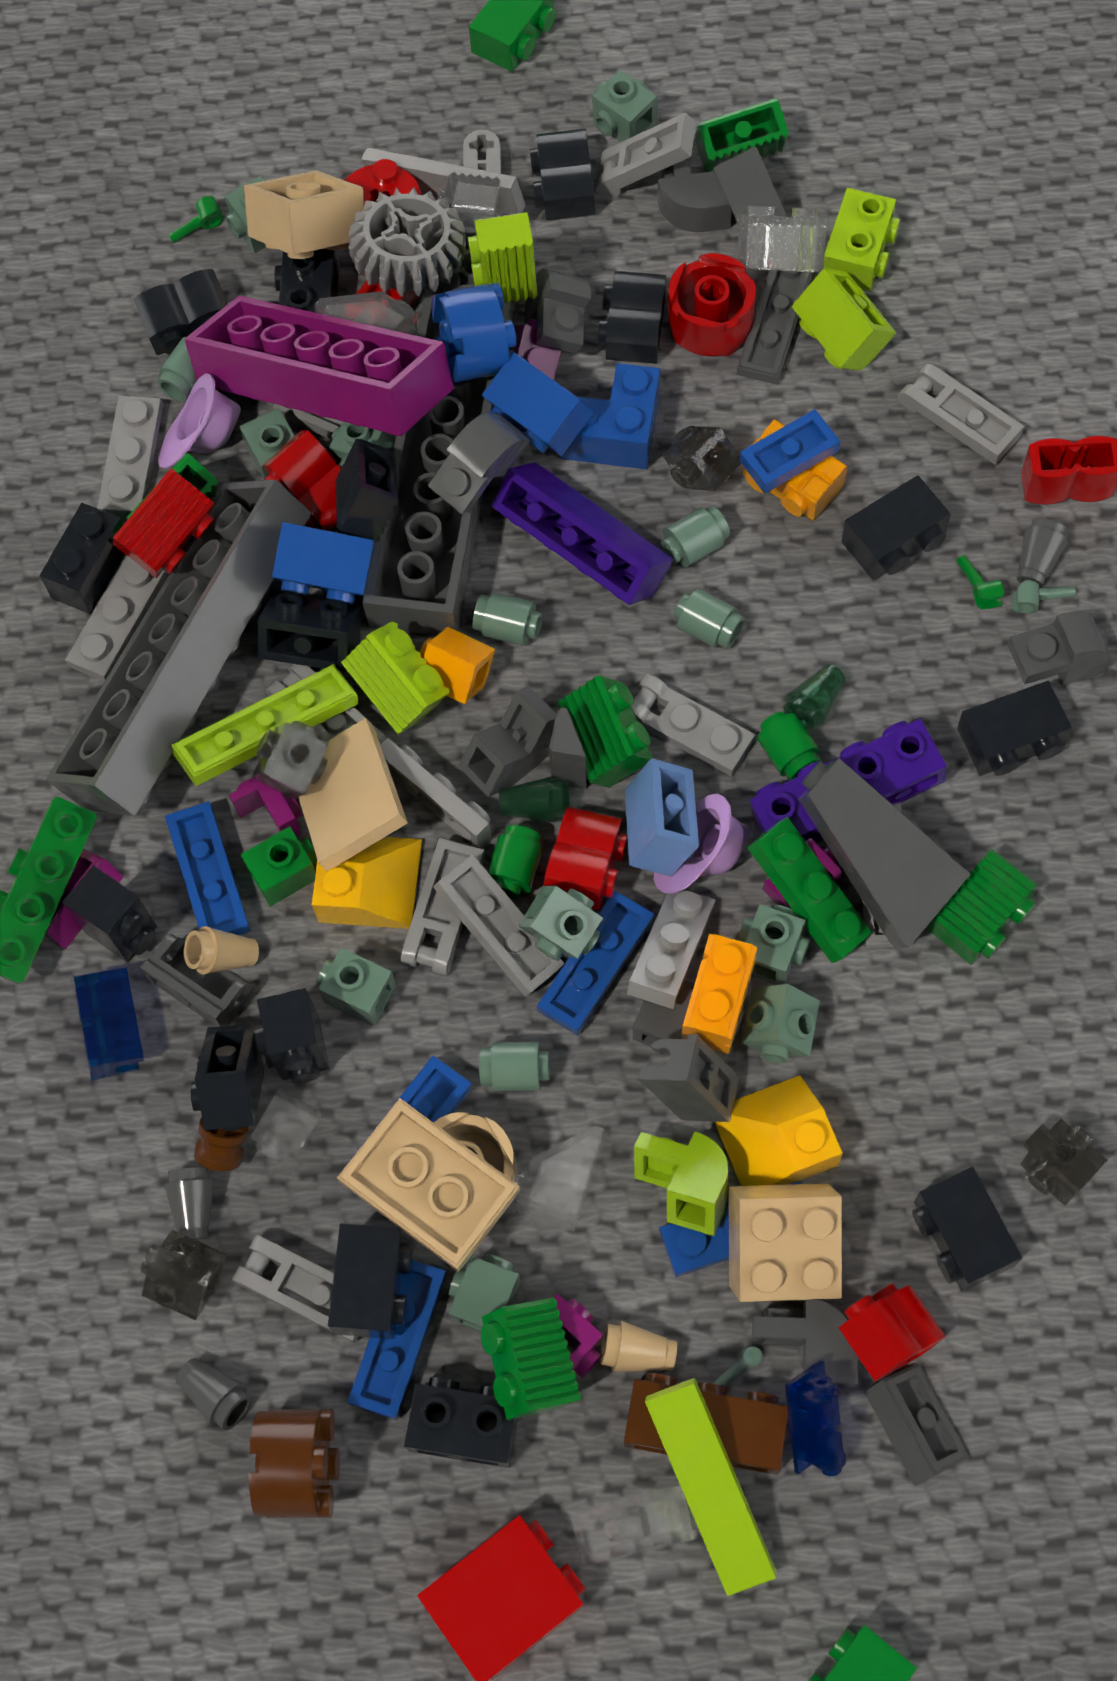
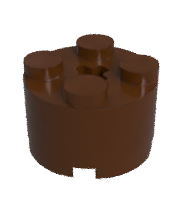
(293, 1463)

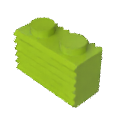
(504, 255)
(395, 677)

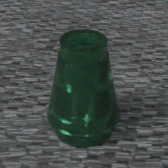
(815, 696)
(537, 800)

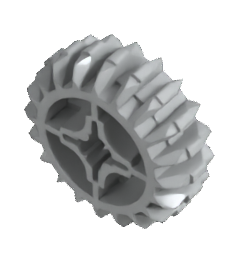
(407, 242)

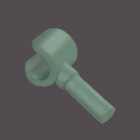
(1028, 595)

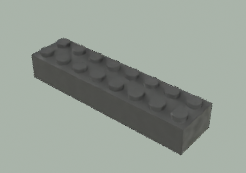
(177, 652)

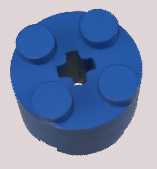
(474, 331)

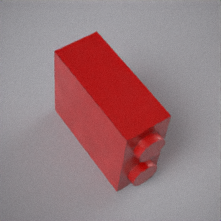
(503, 1599)

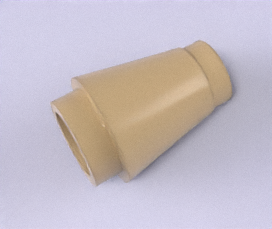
(217, 950)
(636, 1349)

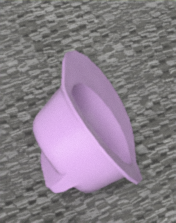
(201, 425)
(719, 848)

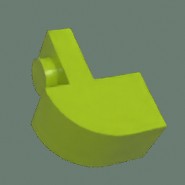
(693, 1178)

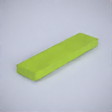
(238, 735)
(711, 1487)

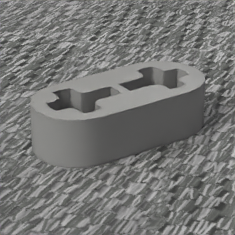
(493, 151)

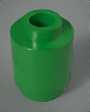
(787, 744)
(516, 860)

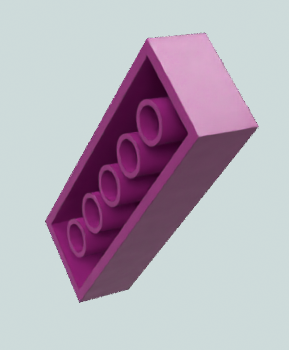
(321, 364)

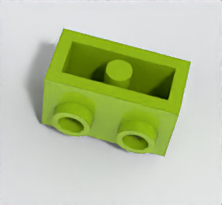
(860, 236)
(842, 320)

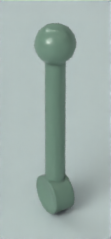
(750, 1356)

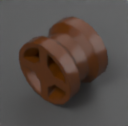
(220, 1148)

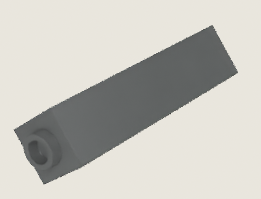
(882, 852)

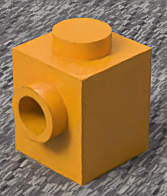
(459, 661)

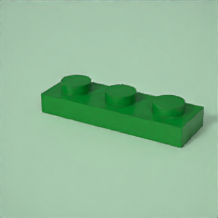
(809, 890)

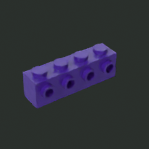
(581, 533)
(895, 765)

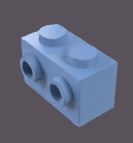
(661, 817)

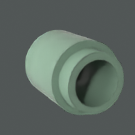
(177, 374)
(695, 536)
(507, 618)
(708, 619)
(514, 1066)

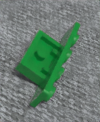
(39, 884)

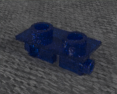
(812, 1421)

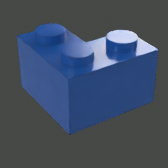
(537, 405)
(623, 426)
(323, 561)

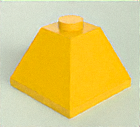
(371, 887)
(779, 1136)

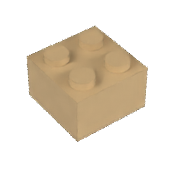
(302, 212)
(785, 1242)

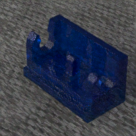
(108, 1023)

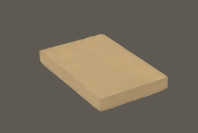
(353, 798)
(429, 1184)

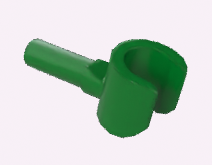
(208, 217)
(985, 594)

